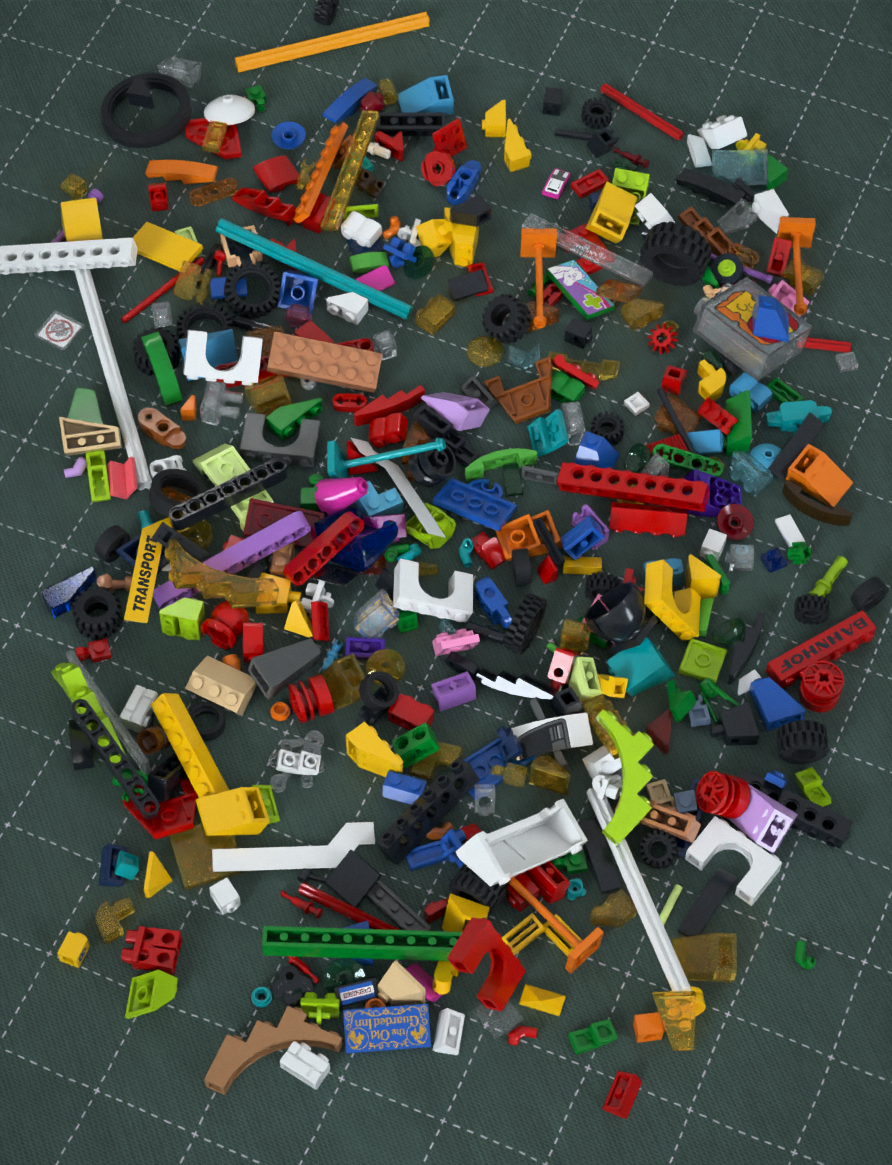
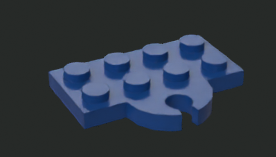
(476, 502)

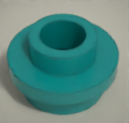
(258, 992)

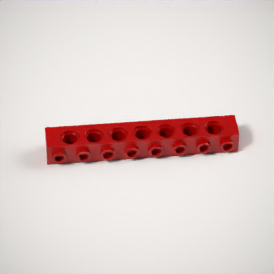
(640, 493)

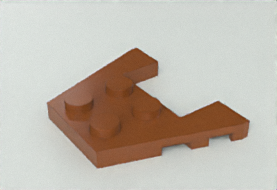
(527, 399)

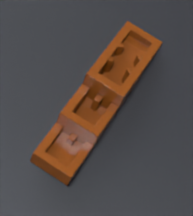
(715, 236)

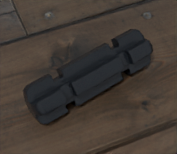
(738, 183)

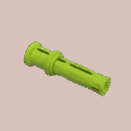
(824, 585)

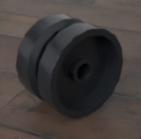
(432, 466)

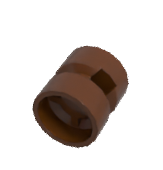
(152, 740)

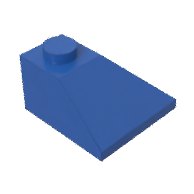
(297, 289)
(770, 319)
(596, 451)

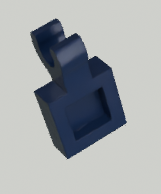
(510, 745)

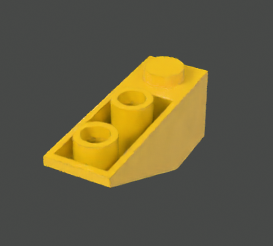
(515, 152)

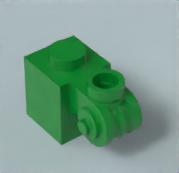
(308, 494)

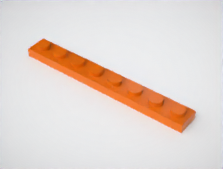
(319, 175)

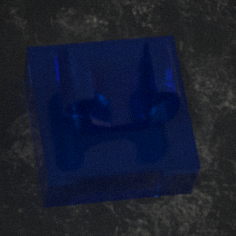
(773, 560)

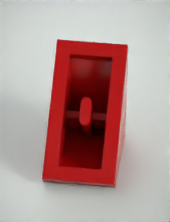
(353, 453)

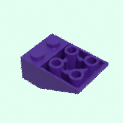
(721, 493)

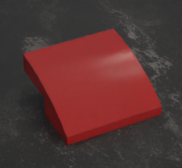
(276, 173)

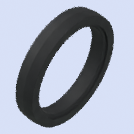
(149, 138)

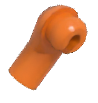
(395, 225)

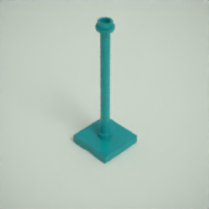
(338, 464)

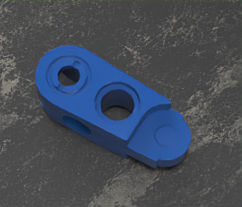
(463, 182)
(492, 602)

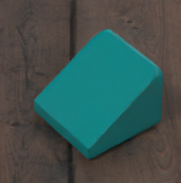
(127, 865)

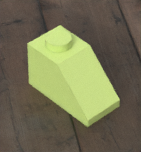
(585, 679)

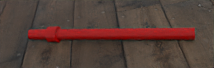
(150, 299)

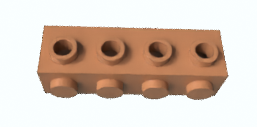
(669, 820)

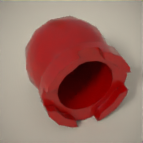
(225, 625)

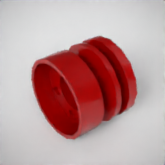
(821, 686)
(312, 698)
(723, 794)

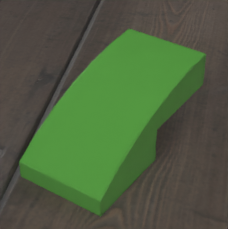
(366, 261)

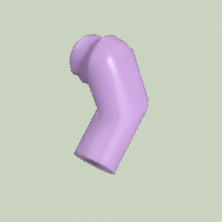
(78, 468)

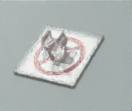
(59, 330)

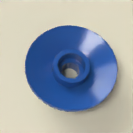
(288, 135)

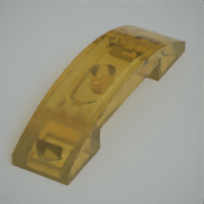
(603, 371)

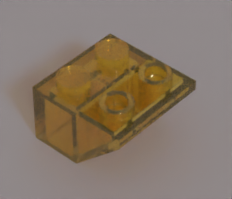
(268, 395)
(343, 681)

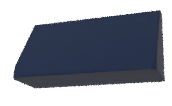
(107, 867)

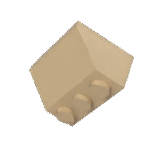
(222, 684)

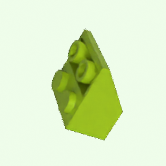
(183, 618)

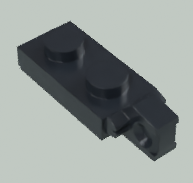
(372, 716)

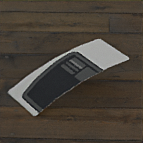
(553, 734)

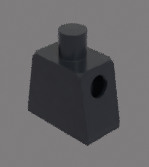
(736, 726)

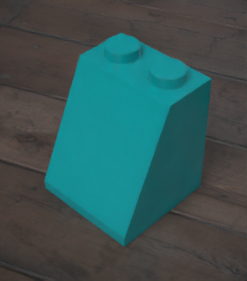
(641, 666)

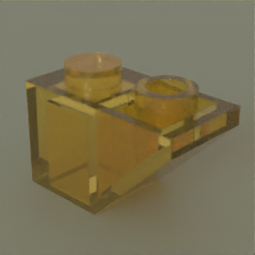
(641, 312)
(615, 911)

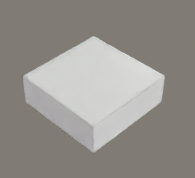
(636, 403)

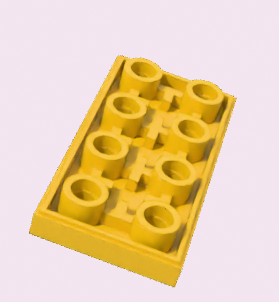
(165, 246)

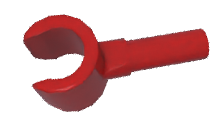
(220, 256)

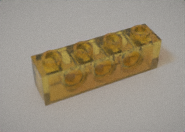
(593, 708)

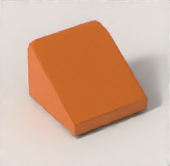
(188, 411)

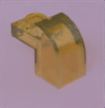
(108, 919)

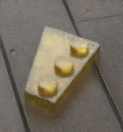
(678, 1017)

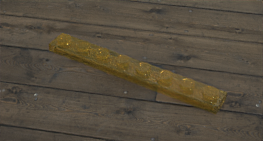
(350, 171)

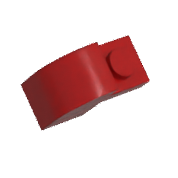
(673, 380)

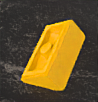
(582, 565)

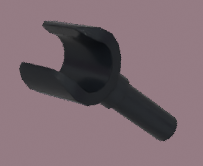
(306, 874)

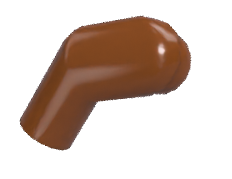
(438, 832)

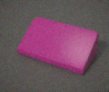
(378, 278)
(425, 980)

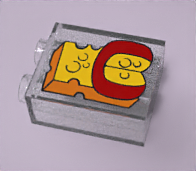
(727, 326)

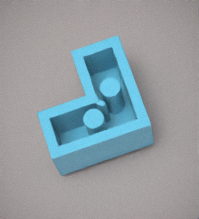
(380, 504)

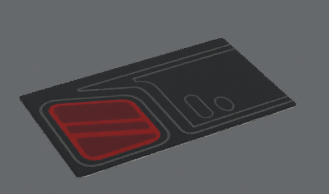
(335, 574)

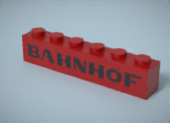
(826, 646)

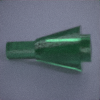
(712, 358)

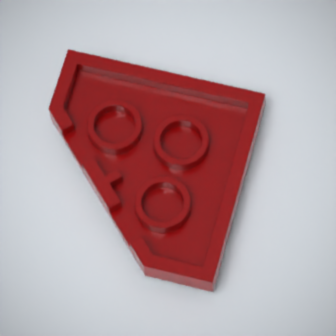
(230, 148)

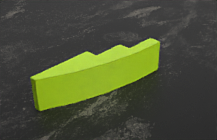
(98, 476)

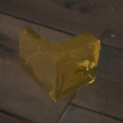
(74, 186)

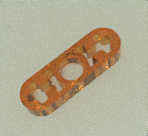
(224, 184)

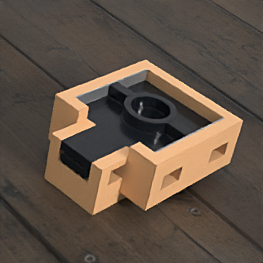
(238, 252)

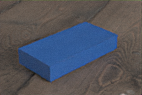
(425, 855)

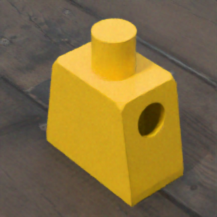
(435, 235)
(284, 596)

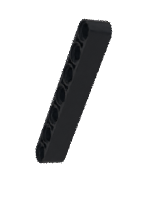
(222, 499)
(112, 749)

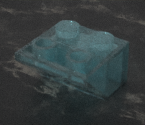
(749, 473)

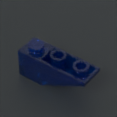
(61, 596)

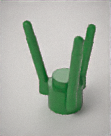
(710, 689)

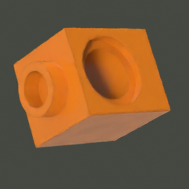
(648, 1027)

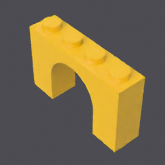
(677, 612)

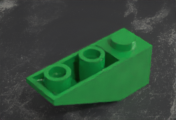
(289, 417)

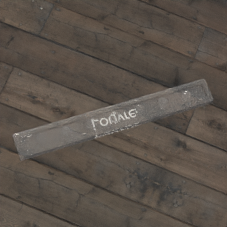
(593, 252)
(117, 724)

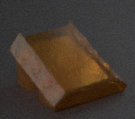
(688, 417)

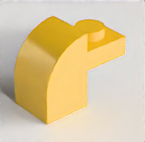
(713, 381)

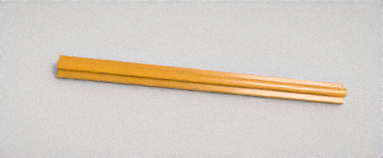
(331, 42)

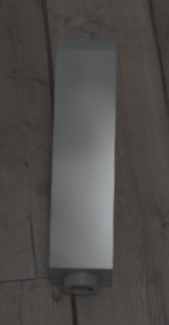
(283, 666)

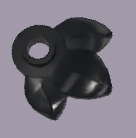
(291, 989)

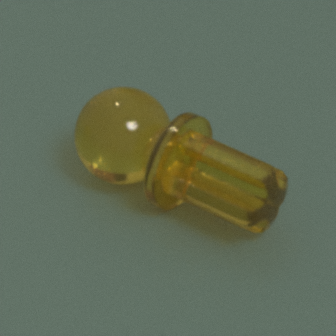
(427, 569)

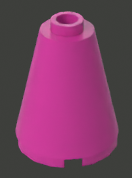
(339, 493)

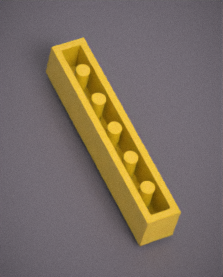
(188, 745)

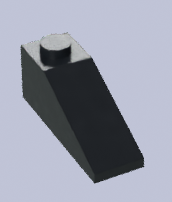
(166, 778)

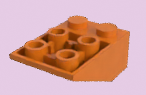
(819, 476)

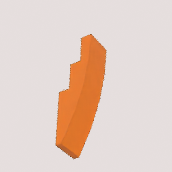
(186, 171)

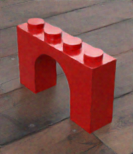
(505, 968)

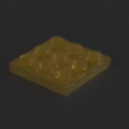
(194, 855)

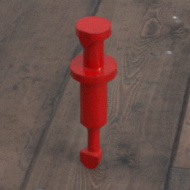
(307, 907)
(303, 967)

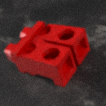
(153, 949)

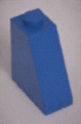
(774, 704)

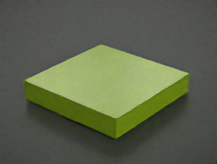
(702, 660)

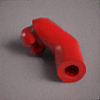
(519, 1032)

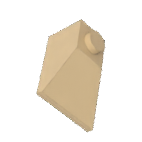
(400, 987)

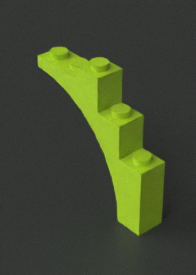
(75, 686)
(631, 750)

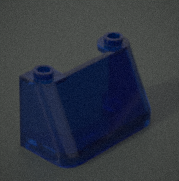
(365, 547)

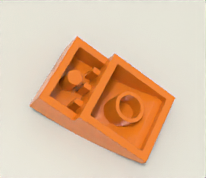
(523, 534)

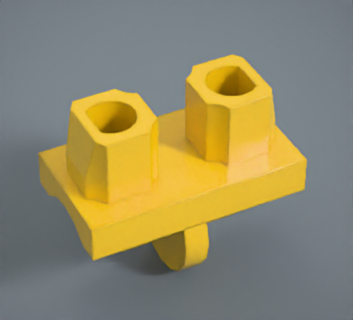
(754, 143)

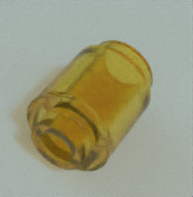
(388, 90)

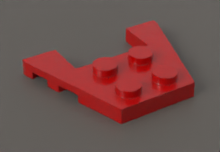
(173, 816)

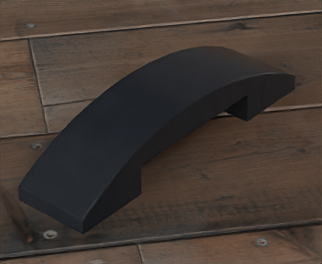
(166, 533)
(707, 903)

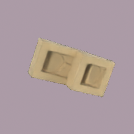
(660, 793)

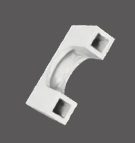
(245, 370)
(411, 597)
(719, 837)

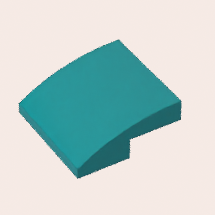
(548, 433)

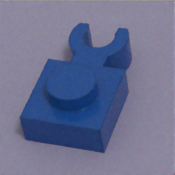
(776, 778)

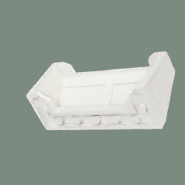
(523, 844)

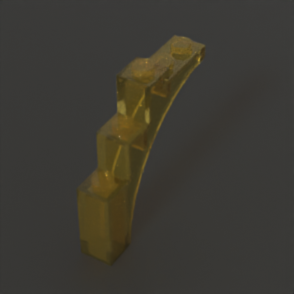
(212, 583)

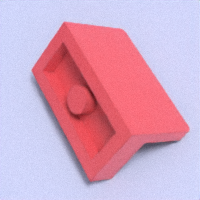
(122, 478)

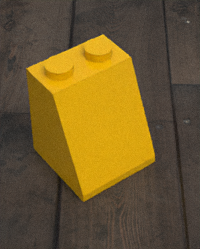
(81, 220)
(463, 241)

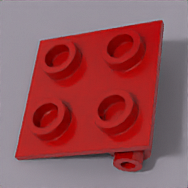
(450, 138)

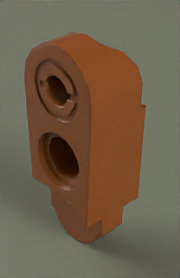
(161, 429)

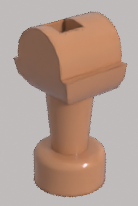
(107, 582)

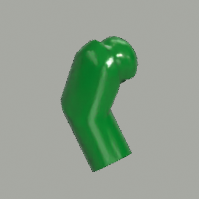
(394, 551)
(805, 961)

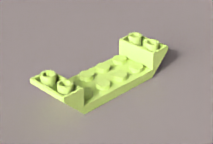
(225, 464)

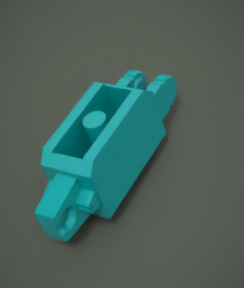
(793, 413)

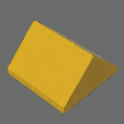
(701, 578)

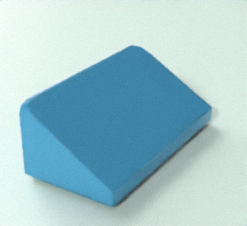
(707, 441)

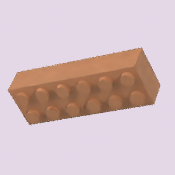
(324, 362)

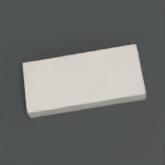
(789, 530)

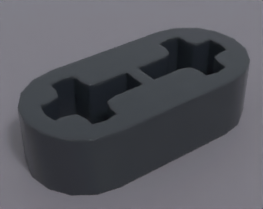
(461, 664)

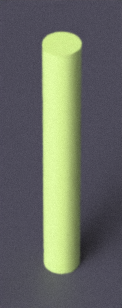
(670, 903)

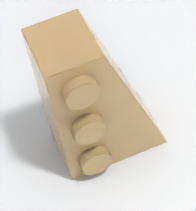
(86, 437)

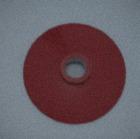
(739, 515)

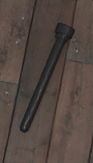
(675, 420)

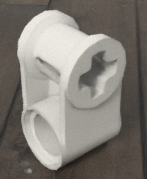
(167, 463)

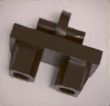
(369, 183)

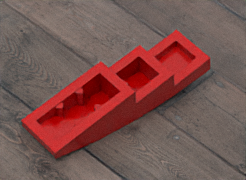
(263, 204)
(382, 407)

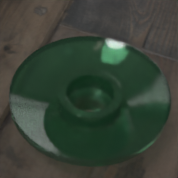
(423, 264)
(342, 966)

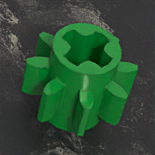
(799, 553)

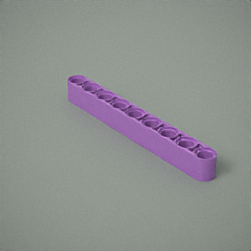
(242, 554)

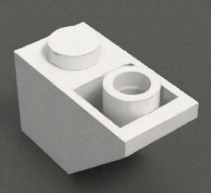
(348, 306)

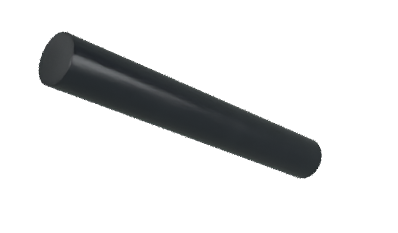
(573, 134)

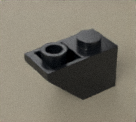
(471, 212)
(566, 703)

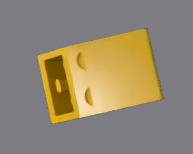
(612, 213)
(371, 752)
(233, 812)

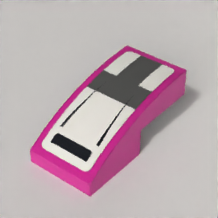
(555, 185)

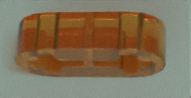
(743, 254)

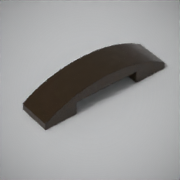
(813, 509)

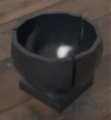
(625, 621)

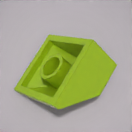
(150, 992)

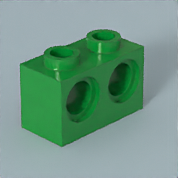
(416, 744)

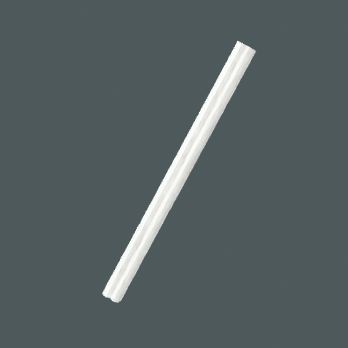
(641, 899)

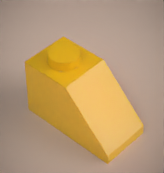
(495, 120)

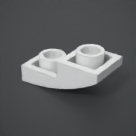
(295, 763)

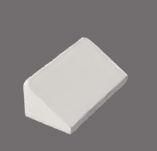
(698, 151)
(448, 1032)

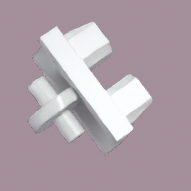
(410, 234)
(317, 592)
(607, 786)

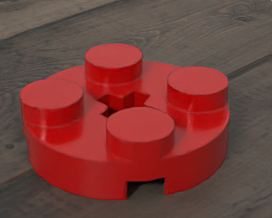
(447, 165)

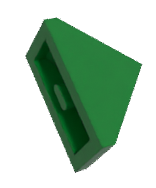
(775, 173)

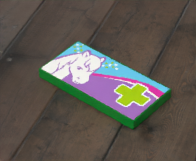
(579, 289)

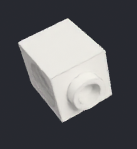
(713, 544)
(225, 896)

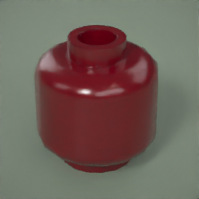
(373, 102)

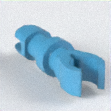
(332, 655)

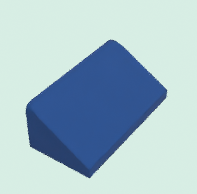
(217, 287)

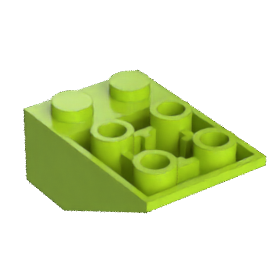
(634, 183)

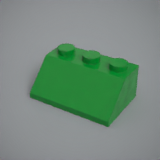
(741, 433)

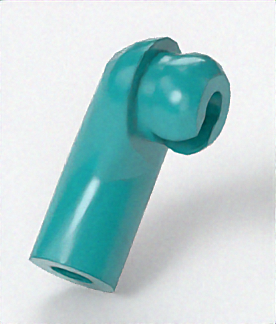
(414, 551)

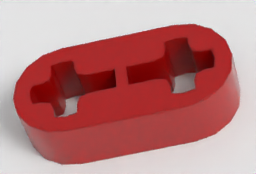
(552, 298)
(349, 402)

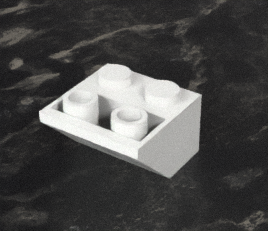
(723, 131)
(602, 763)

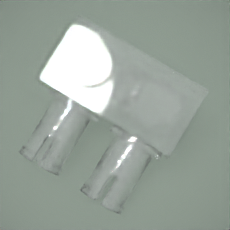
(214, 402)

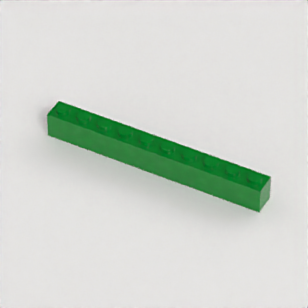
(358, 943)

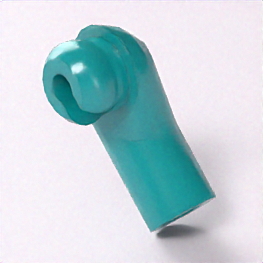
(465, 552)

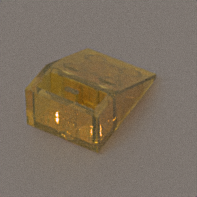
(708, 956)

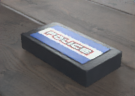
(356, 991)

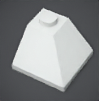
(769, 208)

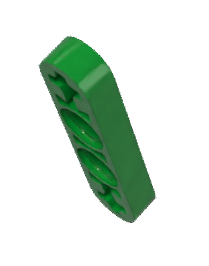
(688, 457)

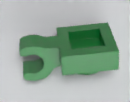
(256, 96)
(572, 863)

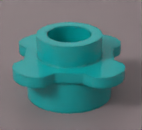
(575, 883)

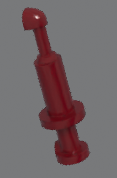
(635, 159)

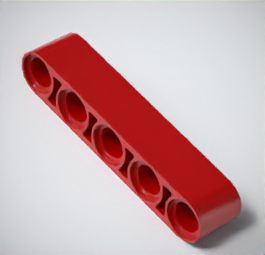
(317, 555)

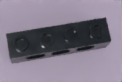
(410, 123)

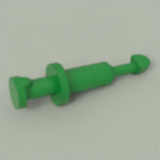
(532, 292)

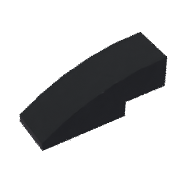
(80, 747)

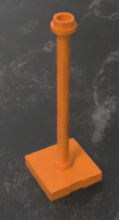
(800, 232)
(538, 244)
(582, 949)

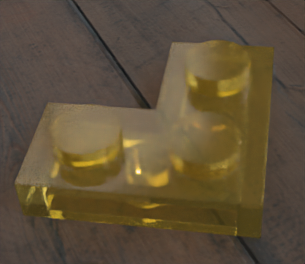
(445, 756)

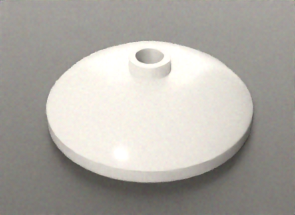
(229, 109)

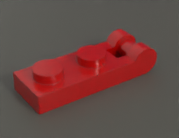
(575, 372)
(717, 415)

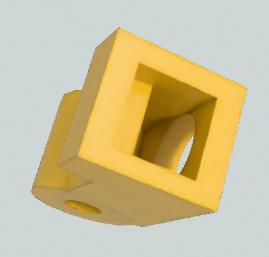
(613, 685)
(443, 977)

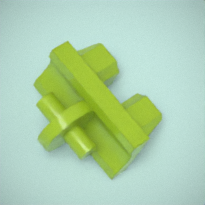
(320, 1008)

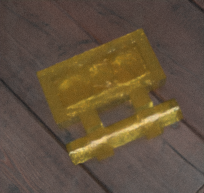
(188, 279)

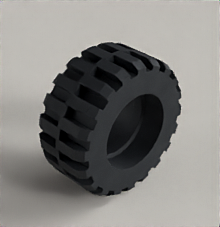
(675, 253)

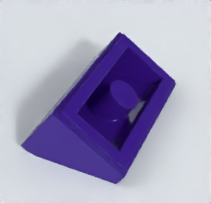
(363, 647)

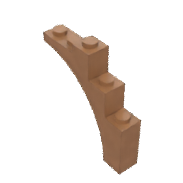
(264, 1039)

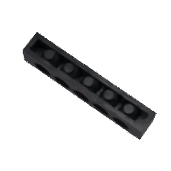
(804, 808)
(427, 810)

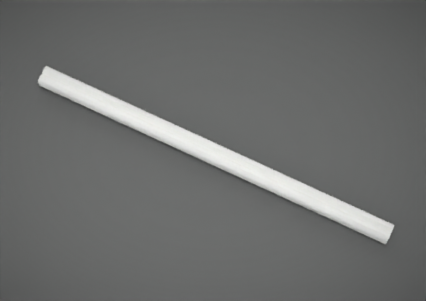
(113, 377)

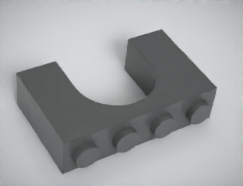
(300, 453)

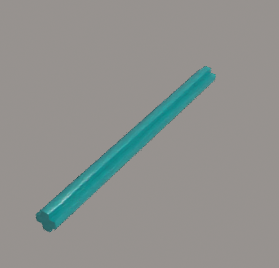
(313, 268)

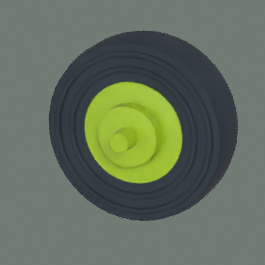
(727, 268)

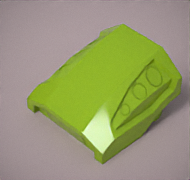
(445, 523)

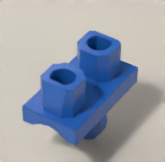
(399, 255)
(452, 842)

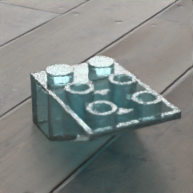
(746, 164)

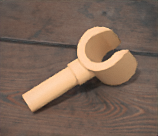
(709, 291)

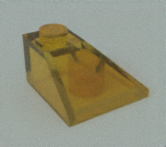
(549, 775)

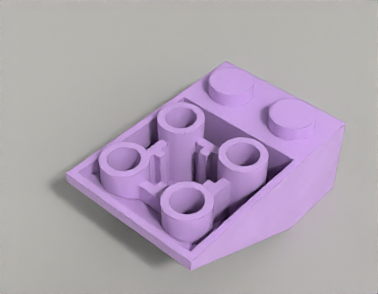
(460, 410)
(765, 820)

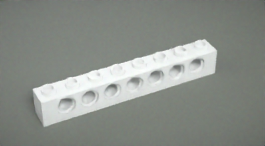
(68, 255)

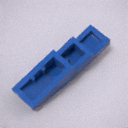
(348, 102)

